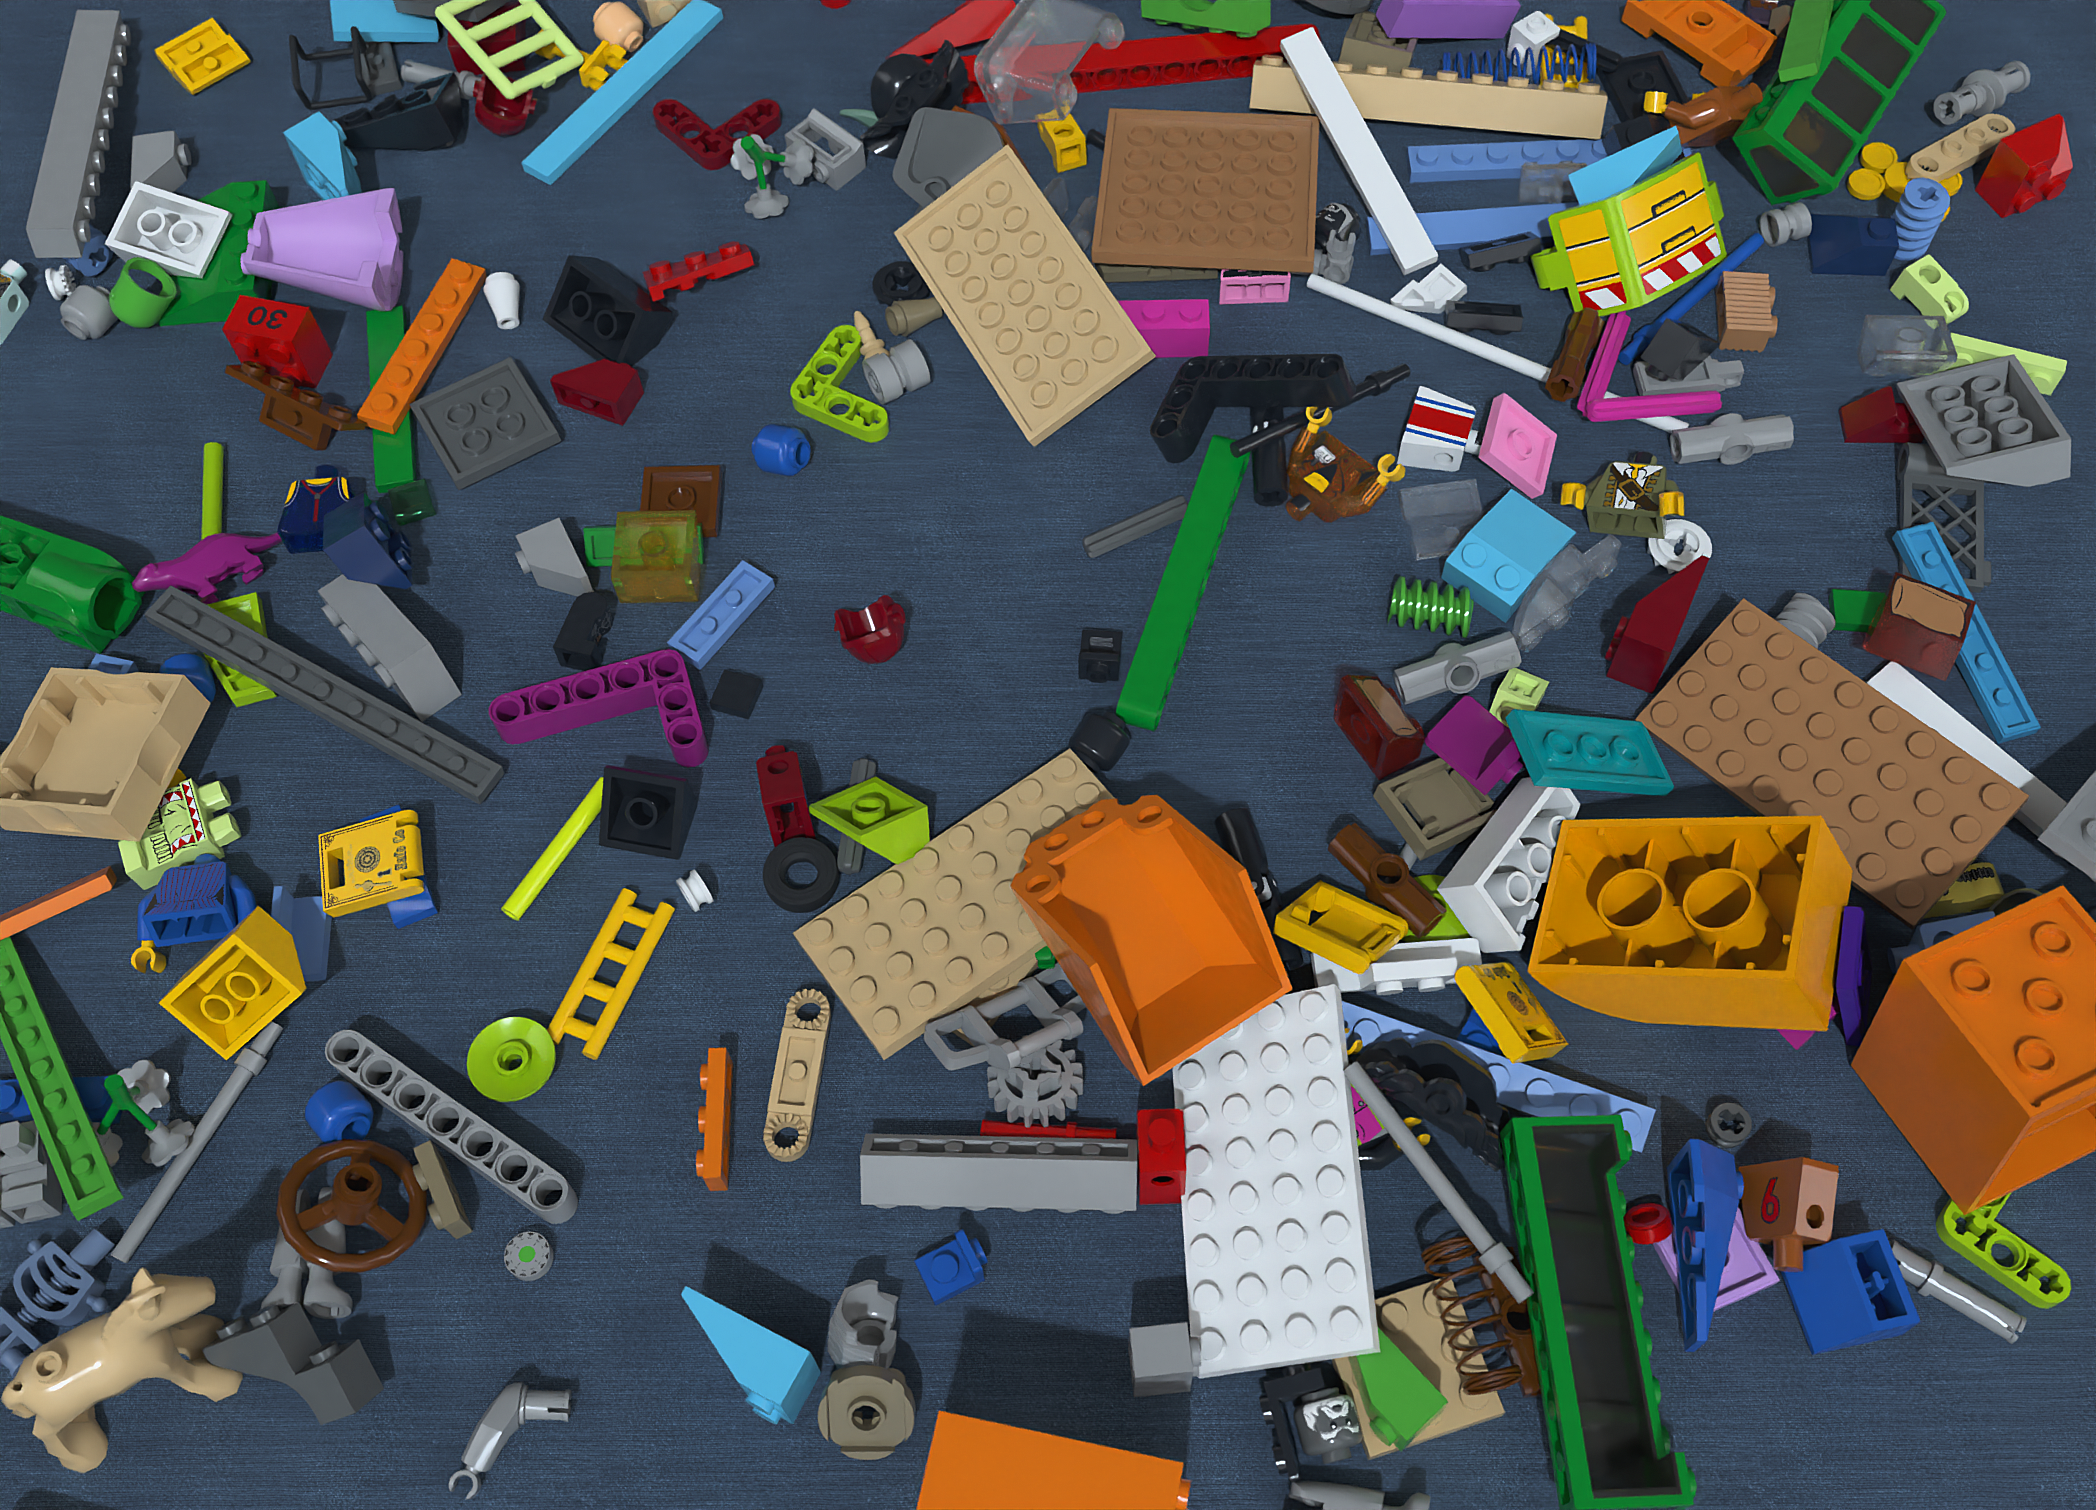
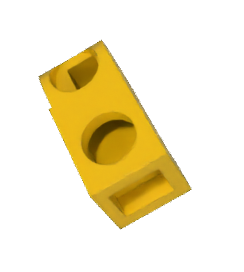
(1064, 143)

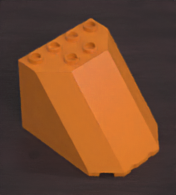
(1151, 929)

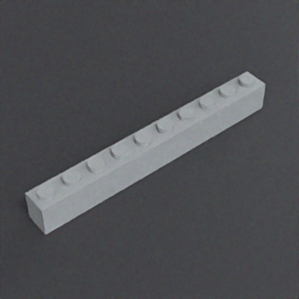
(78, 135)

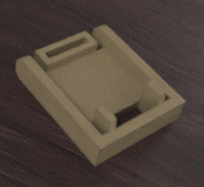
(1441, 803)

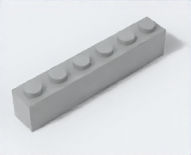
(999, 1172)

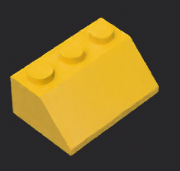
(238, 984)

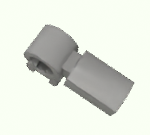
(1337, 262)

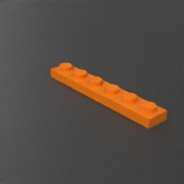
(422, 346)

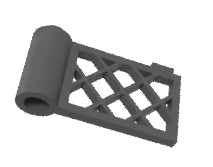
(1922, 471)

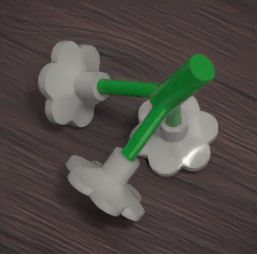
(754, 159)
(140, 1091)

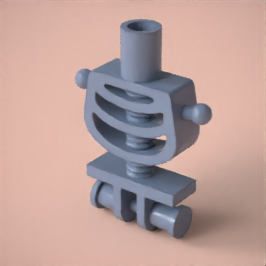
(16, 1329)

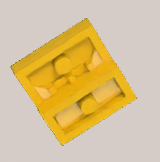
(201, 56)

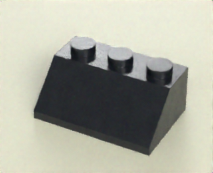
(605, 312)

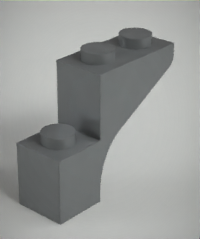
(286, 1349)

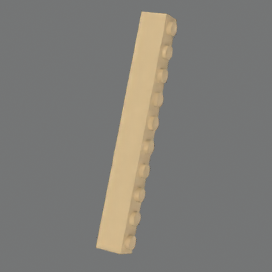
(1444, 99)

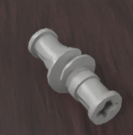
(1982, 92)

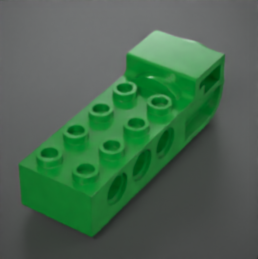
(64, 586)

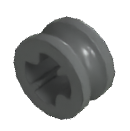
(1729, 1112)

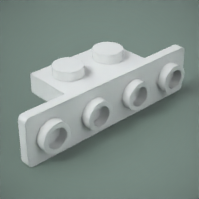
(1405, 965)

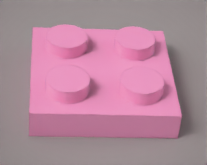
(1518, 446)

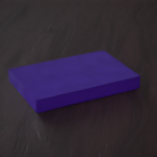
(1854, 975)

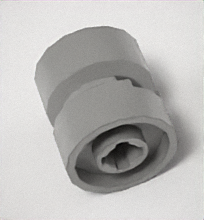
(901, 369)

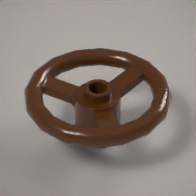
(351, 1203)

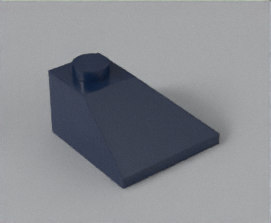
(1852, 244)

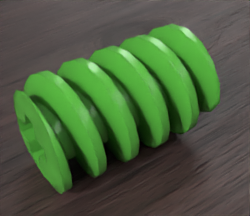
(1431, 606)

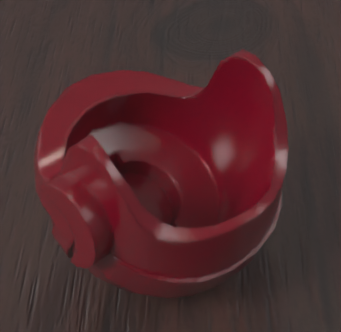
(498, 113)
(874, 632)

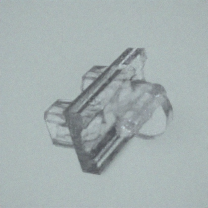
(1547, 182)

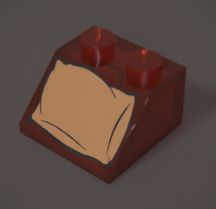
(1919, 626)
(1377, 724)

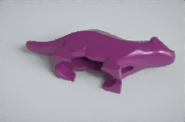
(207, 565)

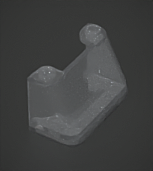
(1034, 51)

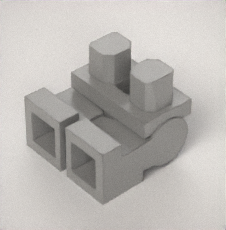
(26, 1176)

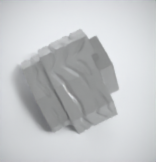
(863, 1327)

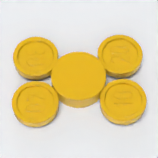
(1880, 159)

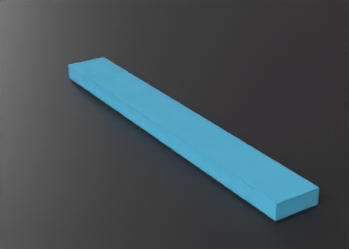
(622, 91)

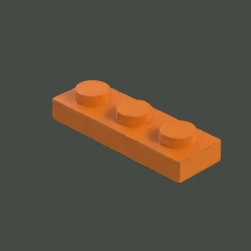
(715, 1119)

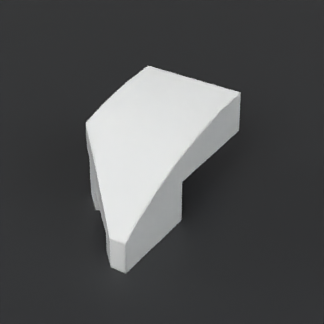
(1431, 292)

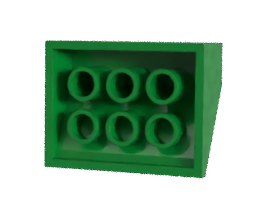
(223, 282)

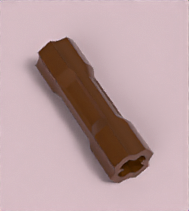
(1569, 369)

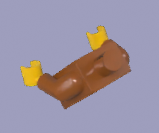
(1709, 115)

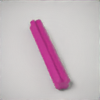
(1604, 360)
(1653, 406)

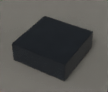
(736, 694)

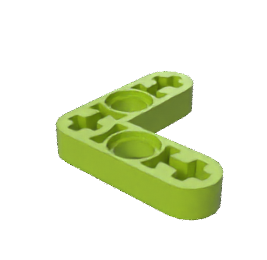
(827, 391)
(1983, 1221)

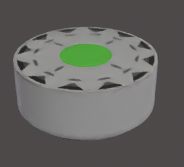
(528, 1256)

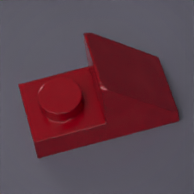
(1878, 420)

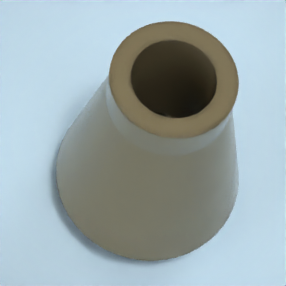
(910, 315)

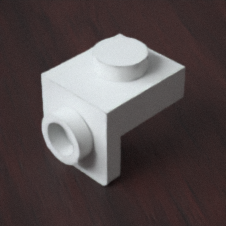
(1533, 32)

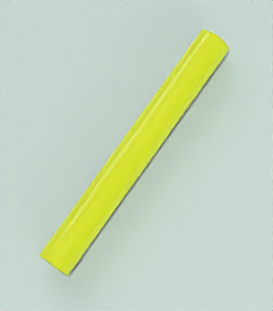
(555, 853)

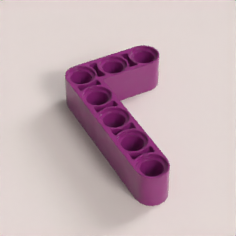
(612, 700)

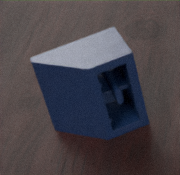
(367, 545)

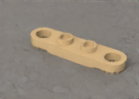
(1960, 148)
(797, 1075)

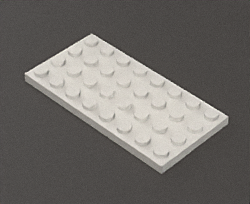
(1275, 1192)

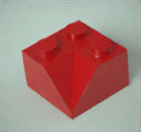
(2027, 168)

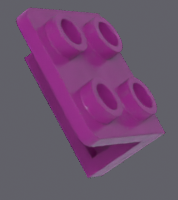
(1475, 745)

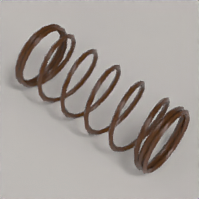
(1478, 1382)

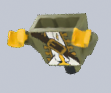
(1628, 498)

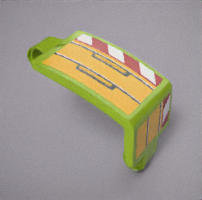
(1635, 241)

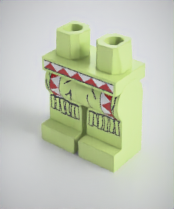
(180, 832)

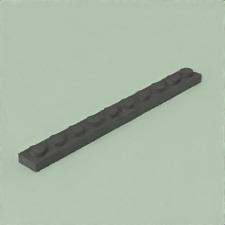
(325, 694)

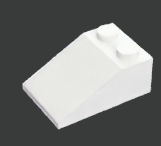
(168, 230)

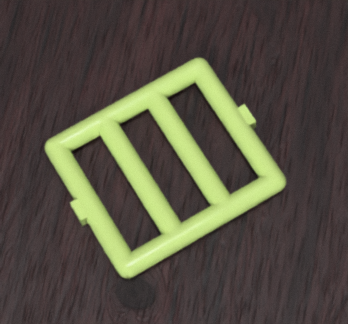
(490, 65)

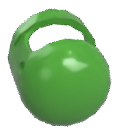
(136, 305)

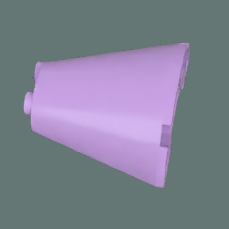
(332, 248)

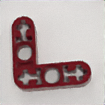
(758, 119)

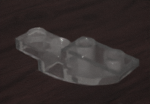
(1557, 586)

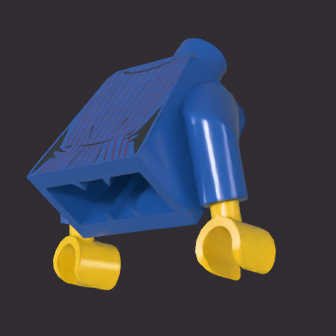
(190, 907)

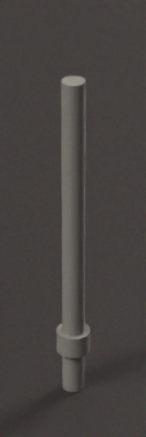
(248, 1063)
(1494, 1256)

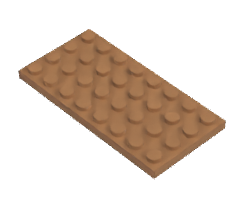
(1813, 739)

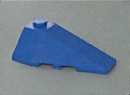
(1703, 1212)

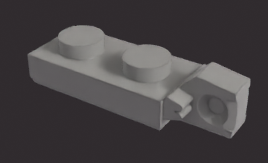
(1707, 376)

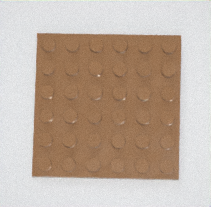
(1208, 190)

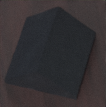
(645, 812)

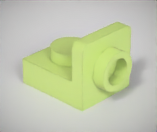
(1518, 691)

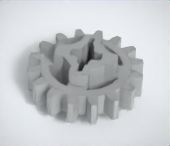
(1038, 1086)

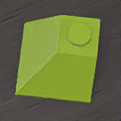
(878, 818)

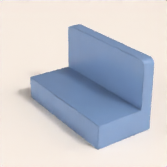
(309, 929)

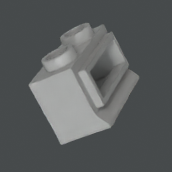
(849, 150)

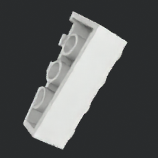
(1506, 864)

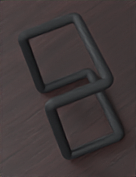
(358, 46)

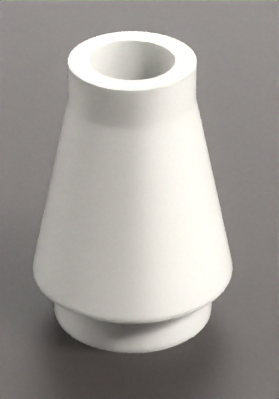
(503, 296)

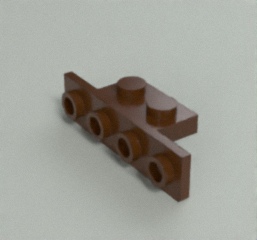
(295, 411)

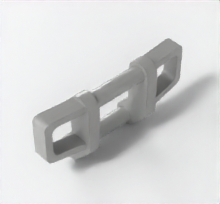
(1000, 1052)

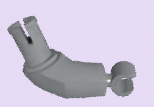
(501, 1420)

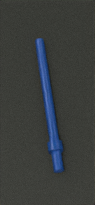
(1692, 297)

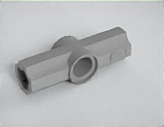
(1731, 439)
(1475, 663)

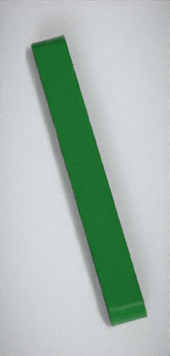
(1182, 586)

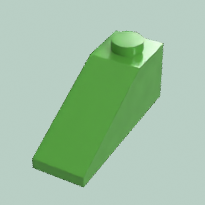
(1395, 1394)

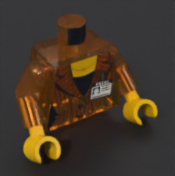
(1332, 477)

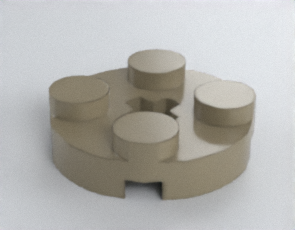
(872, 1387)

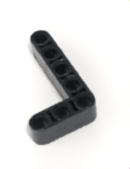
(1244, 382)

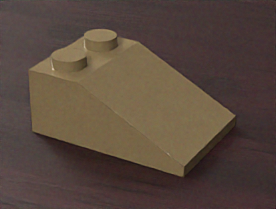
(1369, 44)

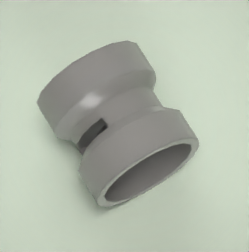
(1779, 225)

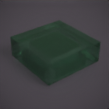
(411, 502)

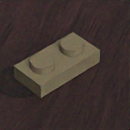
(434, 1175)

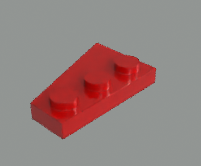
(685, 273)

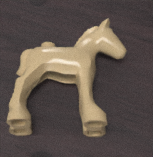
(114, 1354)

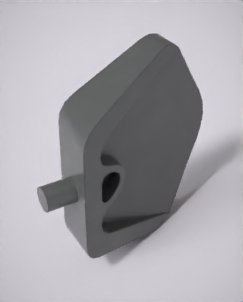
(942, 151)

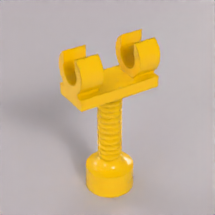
(592, 70)

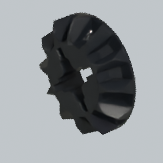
(901, 273)

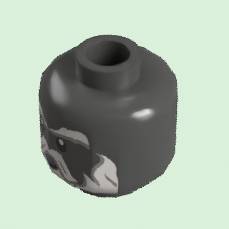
(1328, 1425)

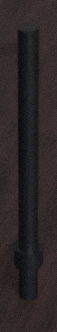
(1374, 385)

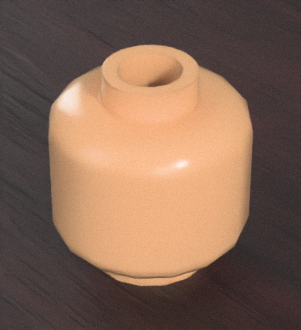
(618, 25)

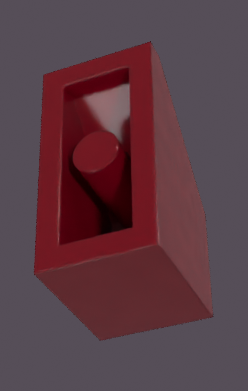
(600, 389)

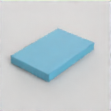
(380, 22)

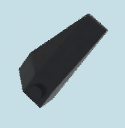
(418, 121)

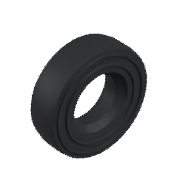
(807, 898)

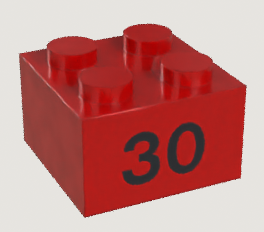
(279, 338)

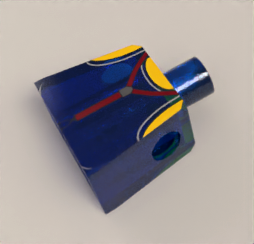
(307, 504)

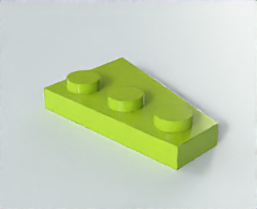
(250, 613)

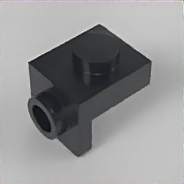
(1100, 656)

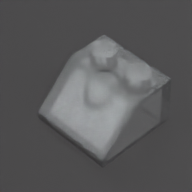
(1905, 345)

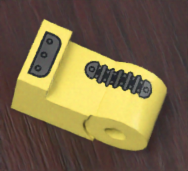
(1973, 890)

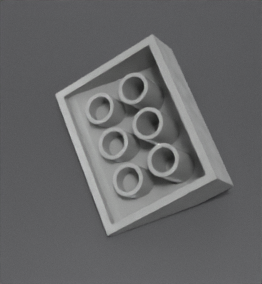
(1989, 423)

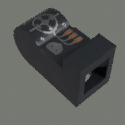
(582, 632)

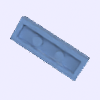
(721, 614)

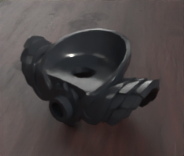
(906, 85)
(1443, 1090)

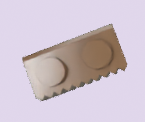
(1745, 311)

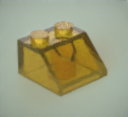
(656, 557)

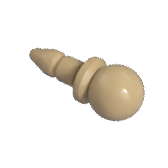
(870, 344)

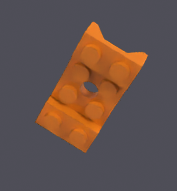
(1727, 47)

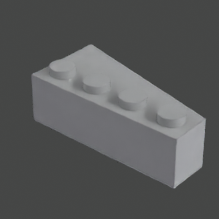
(390, 643)

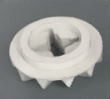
(1695, 544)

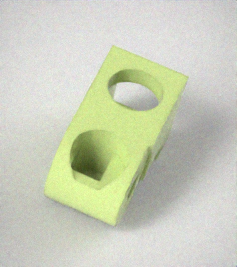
(1931, 290)

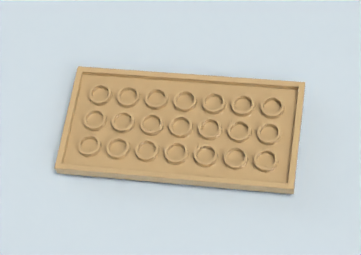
(1023, 296)
(947, 918)

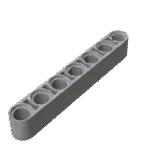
(464, 1139)

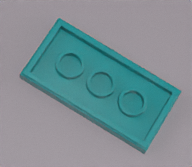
(1588, 753)

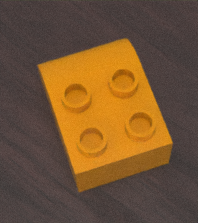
(1696, 920)

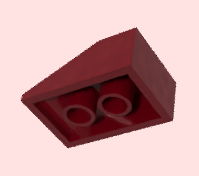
(490, 44)
(1648, 637)

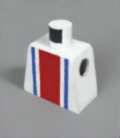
(1439, 432)

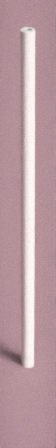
(1458, 339)

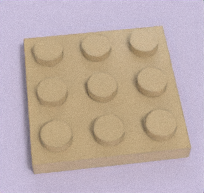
(1415, 1328)

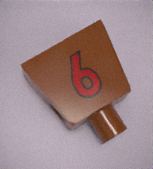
(1789, 1206)

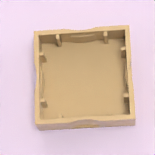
(97, 752)

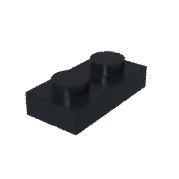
(1512, 248)
(1498, 318)

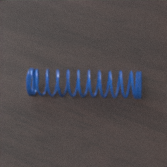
(1591, 63)

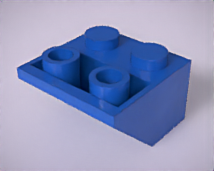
(1851, 1293)

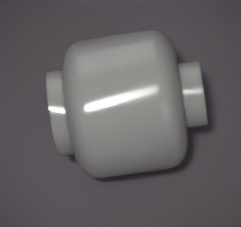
(87, 312)

